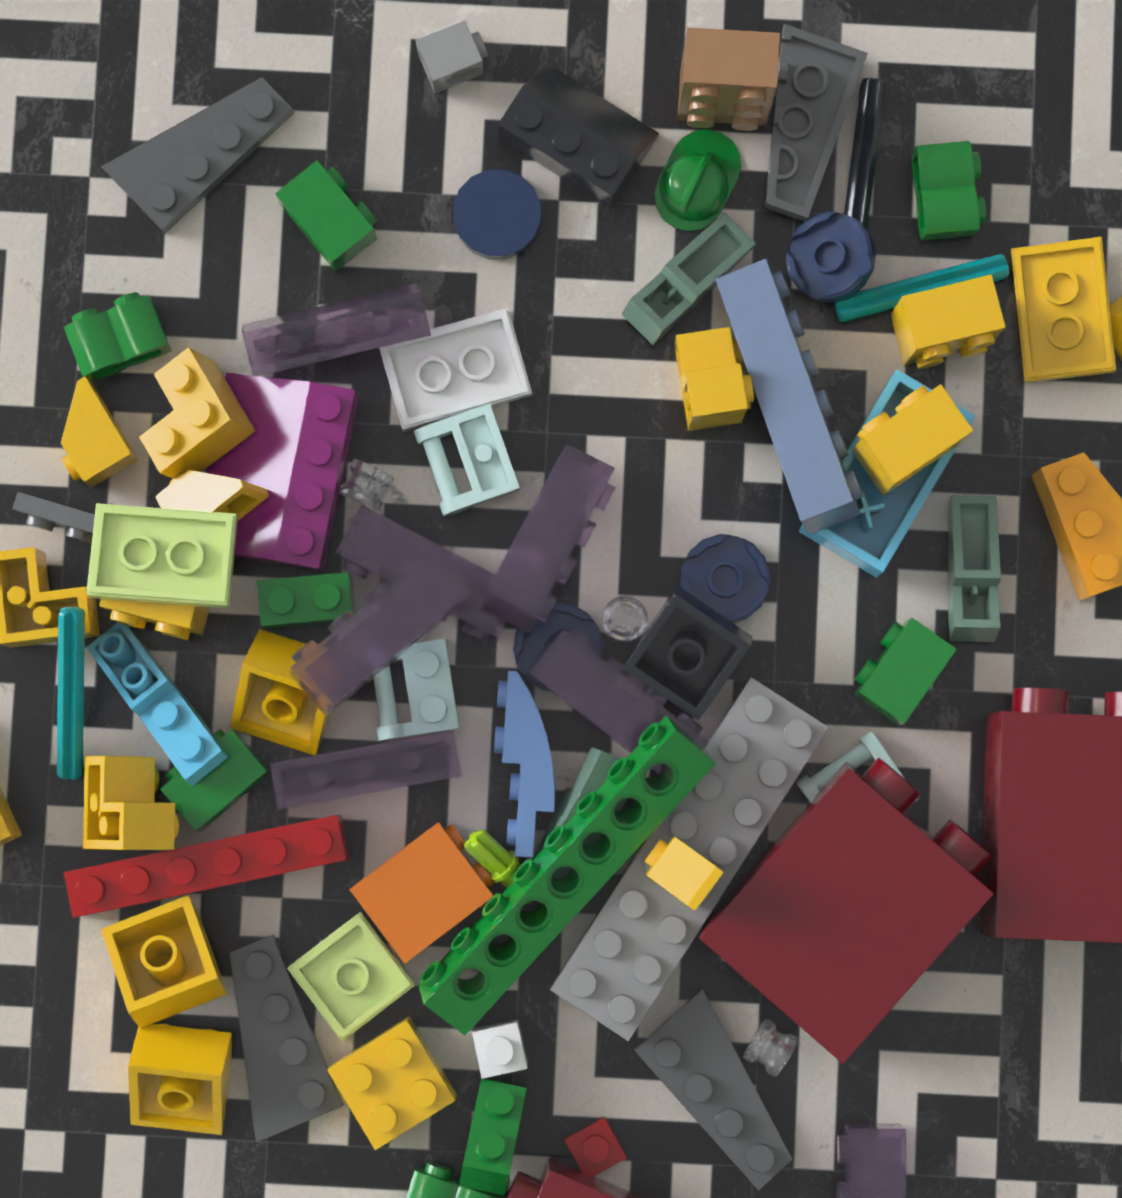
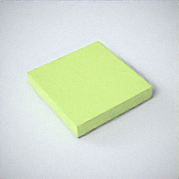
(351, 976)

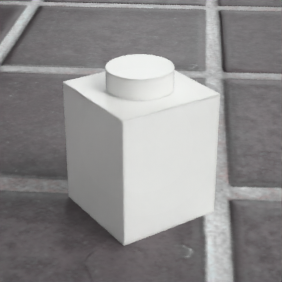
(500, 1048)

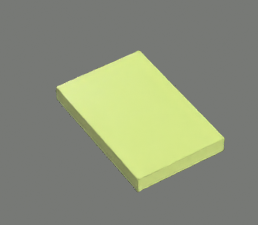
(162, 555)

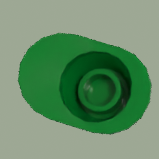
(697, 180)

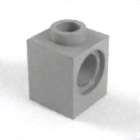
(451, 56)

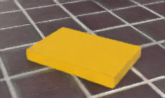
(1063, 310)

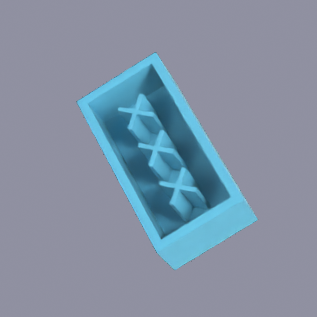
(884, 520)

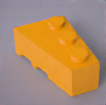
(1084, 521)

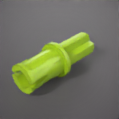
(493, 857)

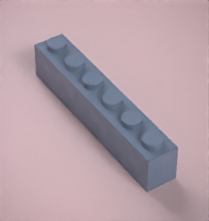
(788, 396)

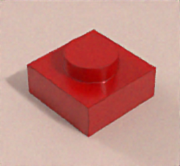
(595, 1147)

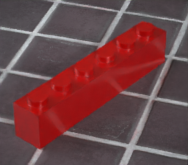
(207, 865)

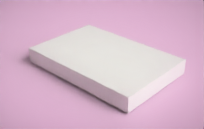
(456, 369)

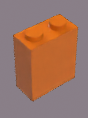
(423, 890)

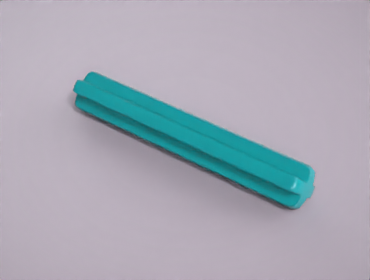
(888, 295)
(70, 692)

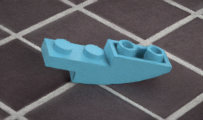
(158, 702)

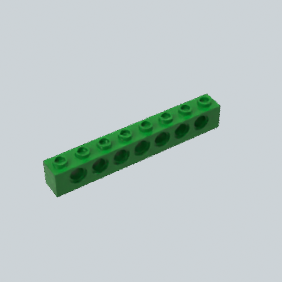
(467, 1000)

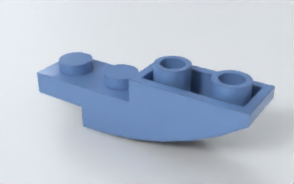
(524, 744)

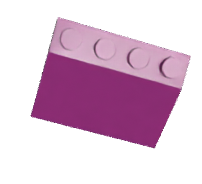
(298, 459)

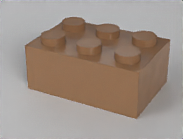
(728, 77)

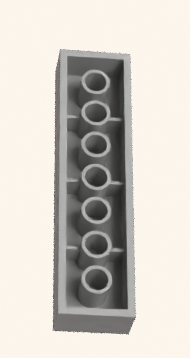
(643, 926)

